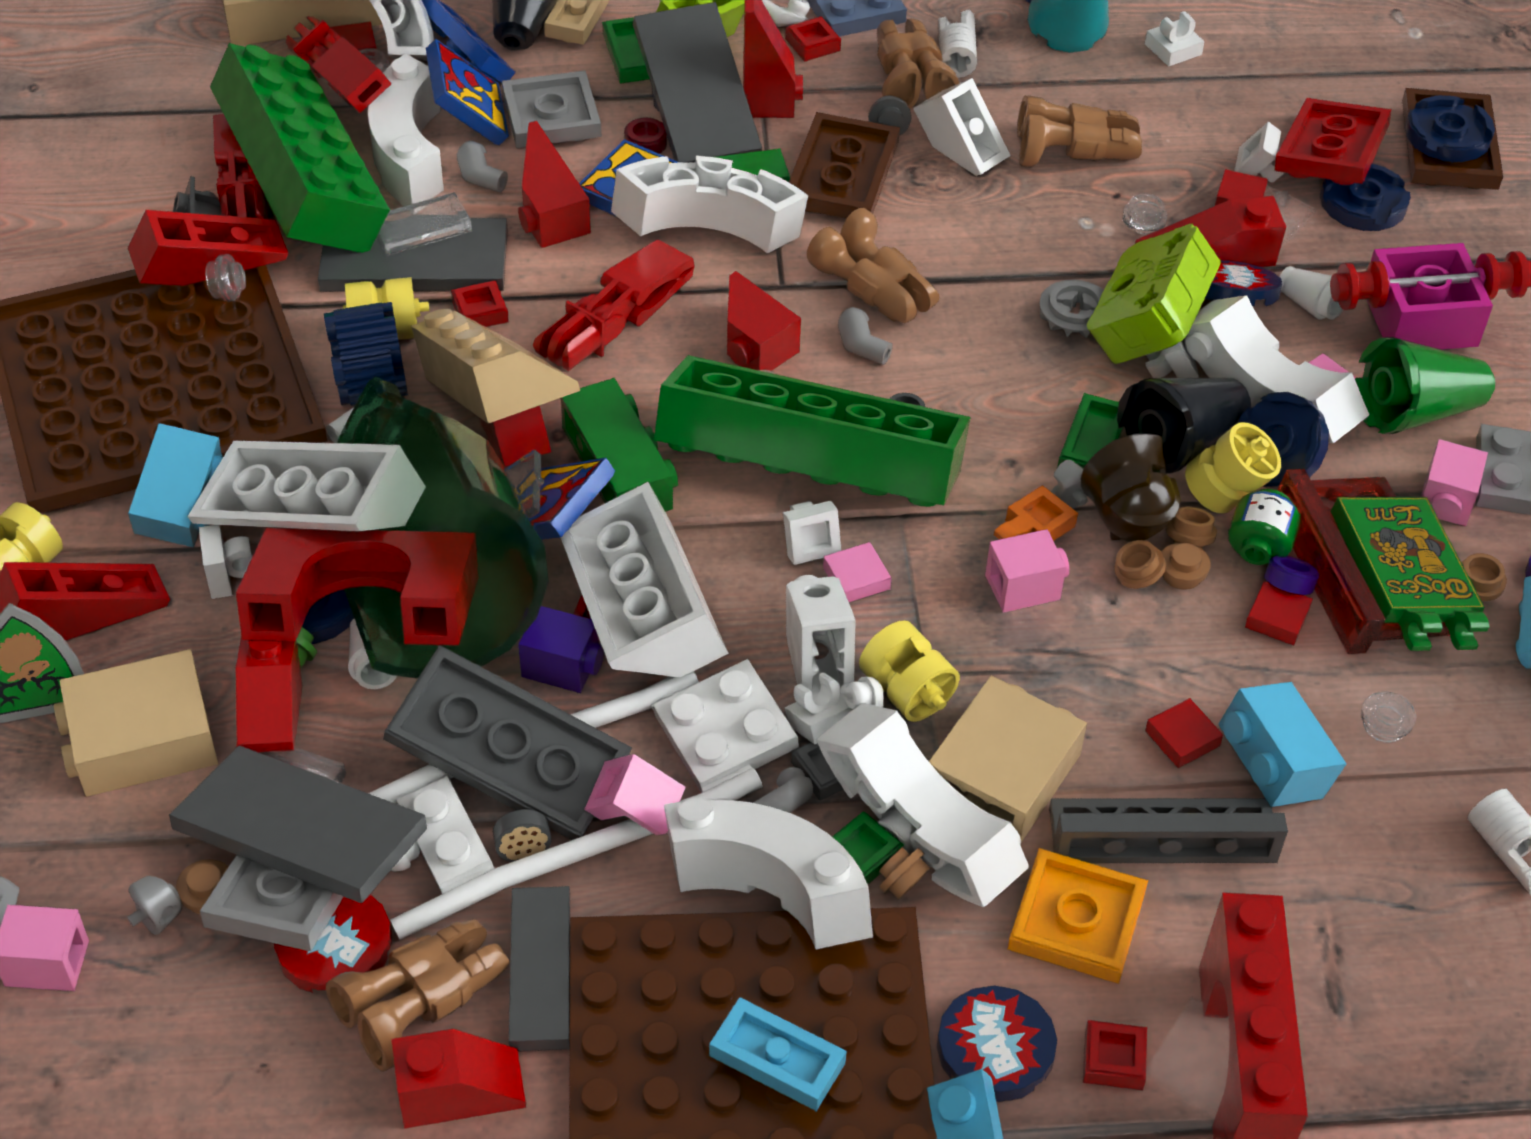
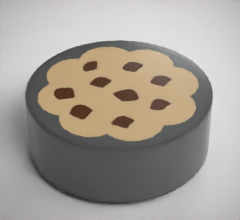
(521, 834)

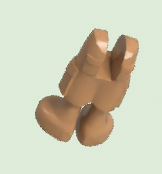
(909, 59)
(1082, 129)
(873, 274)
(432, 974)

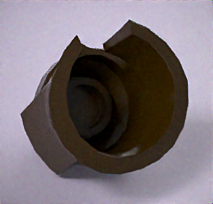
(1132, 487)

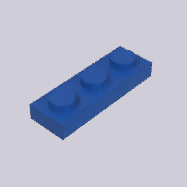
(466, 41)

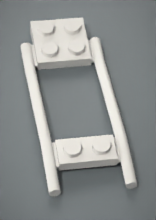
(716, 726)

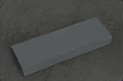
(540, 969)

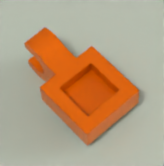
(1038, 512)

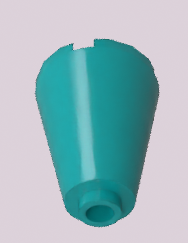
(1069, 23)

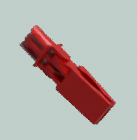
(339, 63)
(237, 185)
(631, 294)

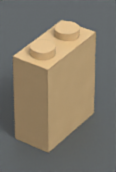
(135, 723)
(1010, 752)

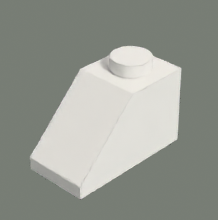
(962, 128)

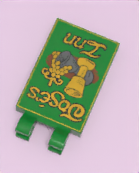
(1411, 568)

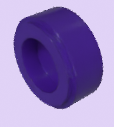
(1291, 575)

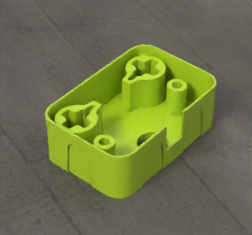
(1154, 294)

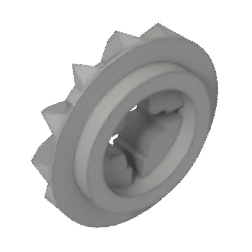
(1060, 299)

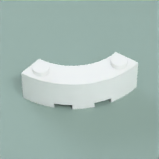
(405, 27)
(396, 118)
(711, 196)
(1236, 344)
(965, 845)
(775, 851)

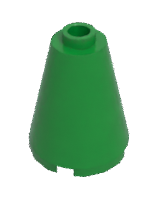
(1419, 384)

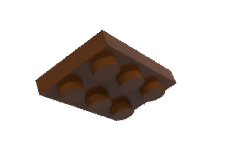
(844, 164)
(1474, 174)

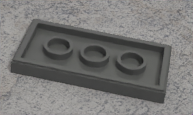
(696, 83)
(433, 267)
(503, 741)
(299, 823)

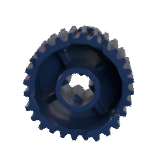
(364, 347)

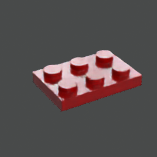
(1333, 141)

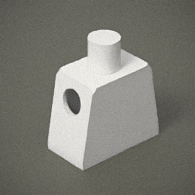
(821, 614)

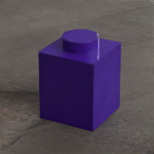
(560, 650)

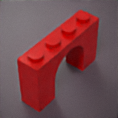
(303, 565)
(1251, 981)

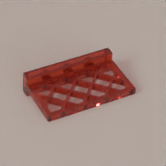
(1340, 582)

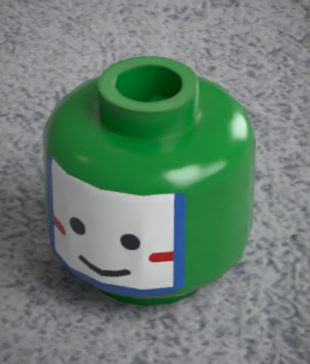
(1265, 525)

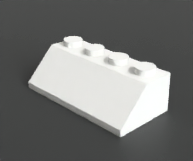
(310, 487)
(641, 588)

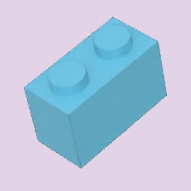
(172, 482)
(1281, 744)

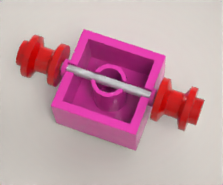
(1431, 291)

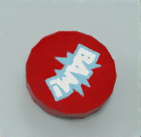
(352, 941)

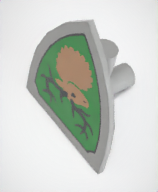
(31, 665)

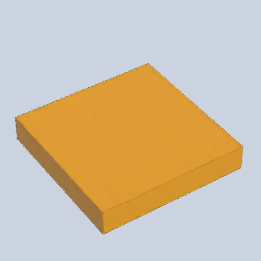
(1078, 915)

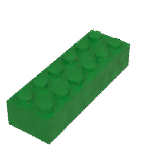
(298, 149)
(812, 430)

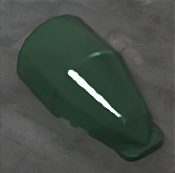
(463, 493)

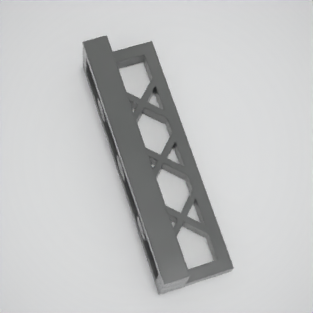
(1167, 830)

